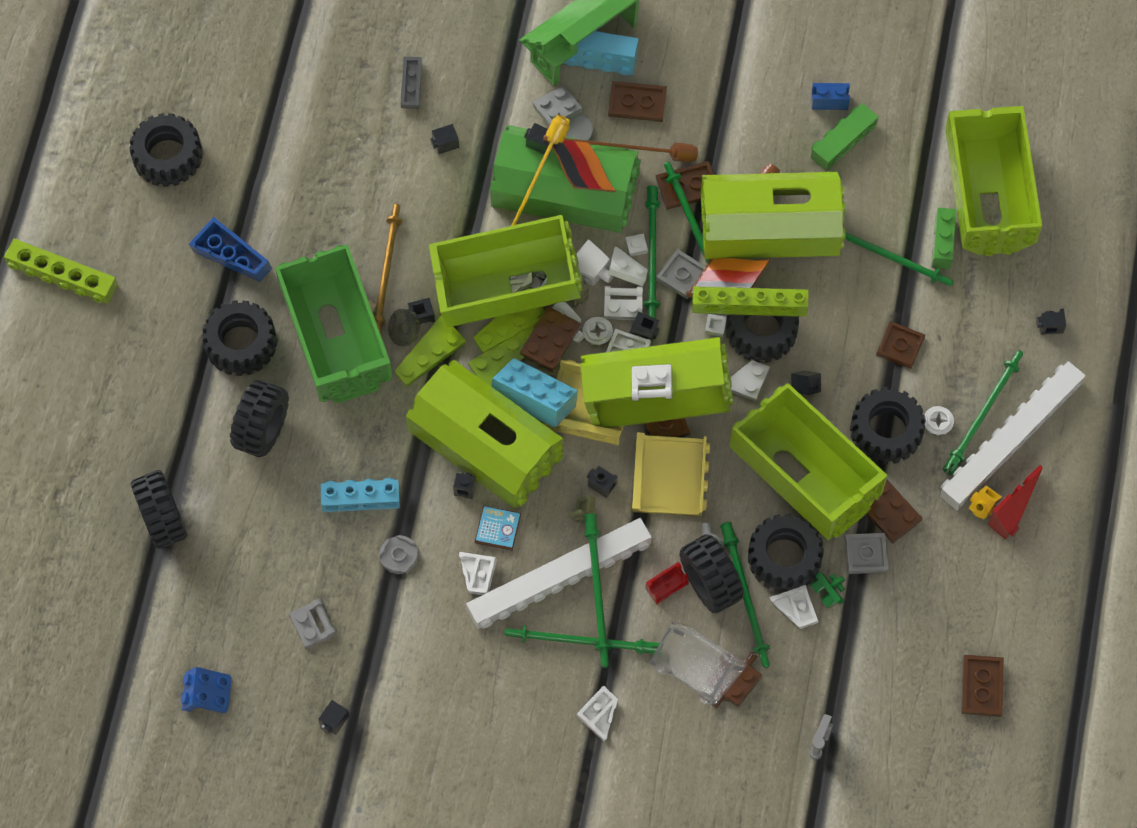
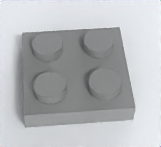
(557, 103)
(680, 273)
(866, 553)

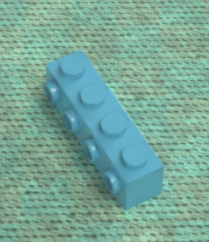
(360, 495)

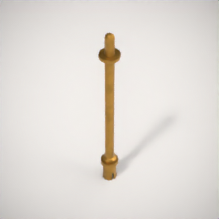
(394, 221)

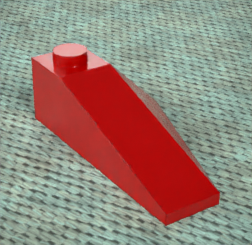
(1009, 512)

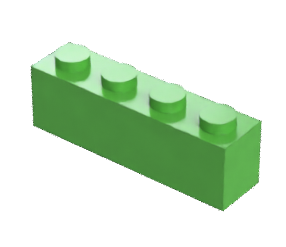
(844, 136)

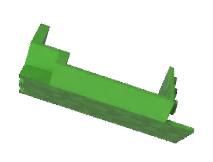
(559, 36)

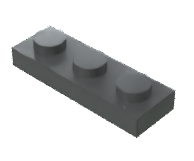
(411, 82)

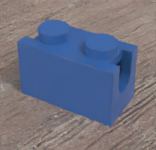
(830, 96)

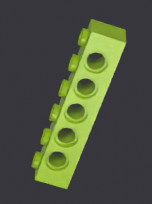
(20, 250)
(750, 301)

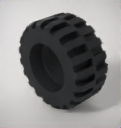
(158, 130)
(235, 316)
(761, 346)
(892, 403)
(259, 418)
(158, 509)
(785, 529)
(711, 573)

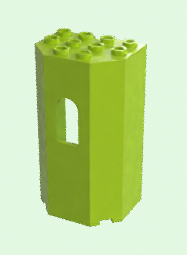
(990, 156)
(747, 224)
(476, 270)
(698, 383)
(449, 420)
(840, 475)

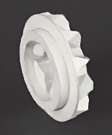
(603, 325)
(944, 415)

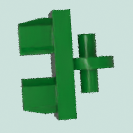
(833, 597)

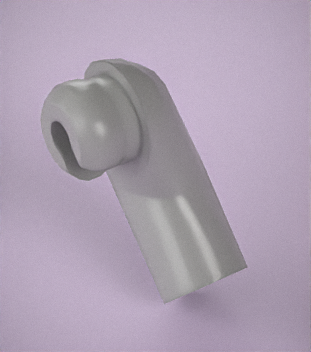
(707, 529)

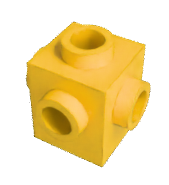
(984, 502)

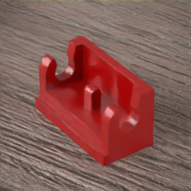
(667, 583)

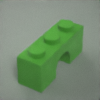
(944, 238)

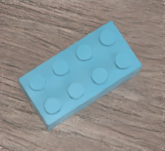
(607, 53)
(535, 392)

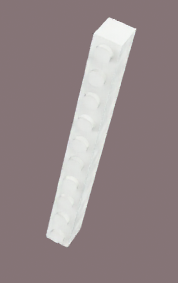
(1012, 435)
(557, 574)

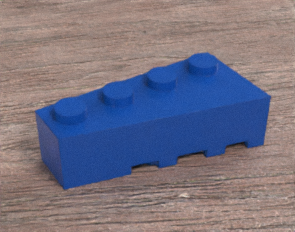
(228, 249)

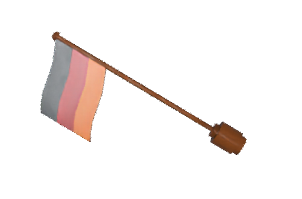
(585, 170)
(733, 271)

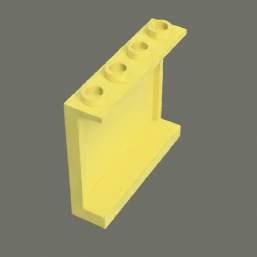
(578, 420)
(670, 475)

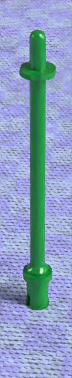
(674, 179)
(652, 205)
(900, 260)
(957, 455)
(592, 534)
(731, 542)
(639, 646)

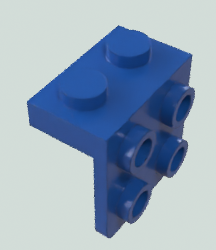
(206, 690)

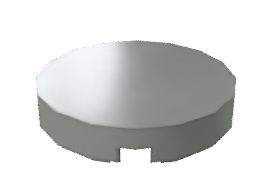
(580, 128)
(399, 554)

